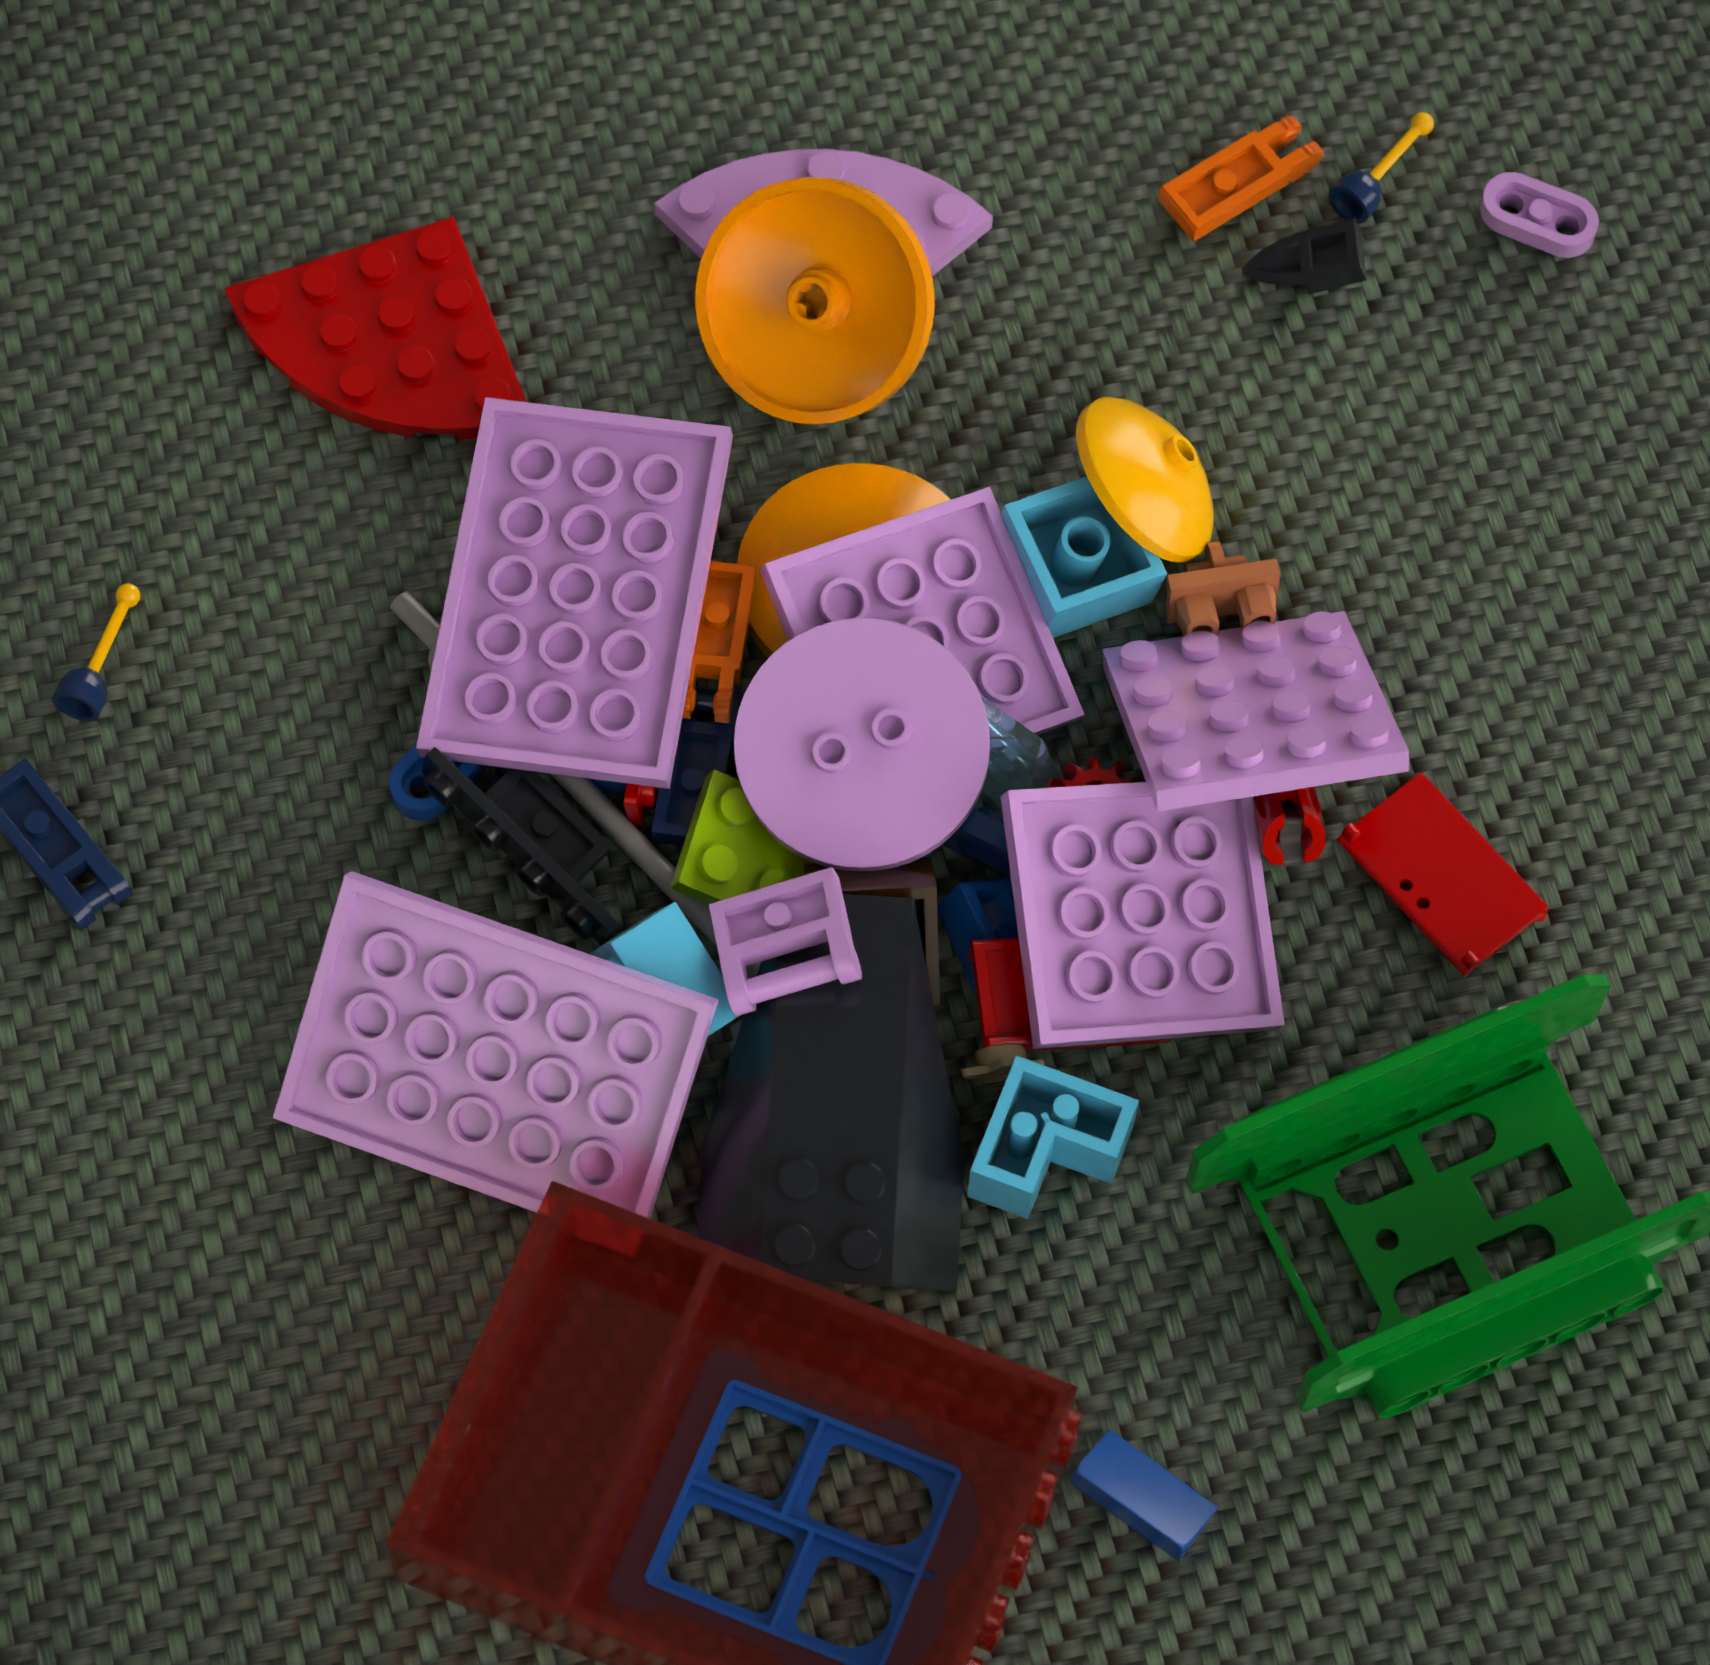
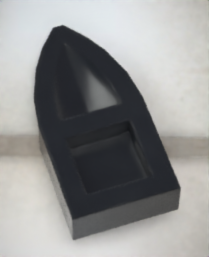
(1315, 257)

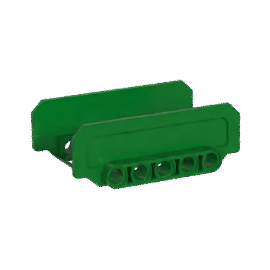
(1480, 1069)

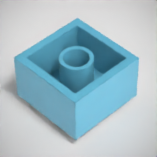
(1080, 557)

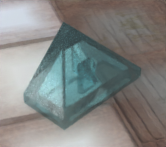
(1015, 757)

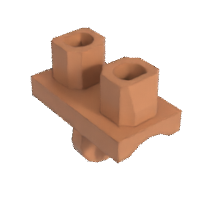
(1222, 588)

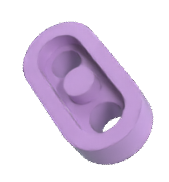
(1541, 212)

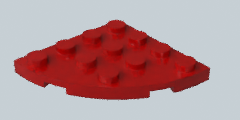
(384, 333)

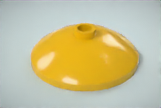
(1146, 477)

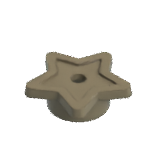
(994, 1063)

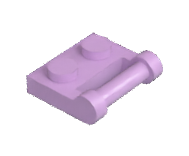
(781, 922)

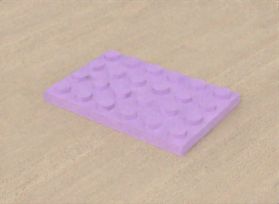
(576, 592)
(491, 1053)

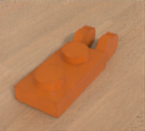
(1237, 178)
(722, 634)

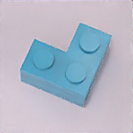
(671, 951)
(1046, 1120)

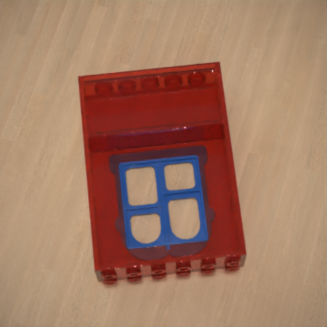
(597, 1430)

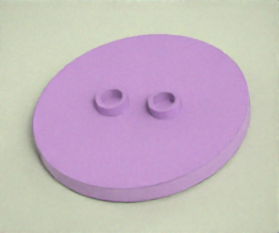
(862, 744)

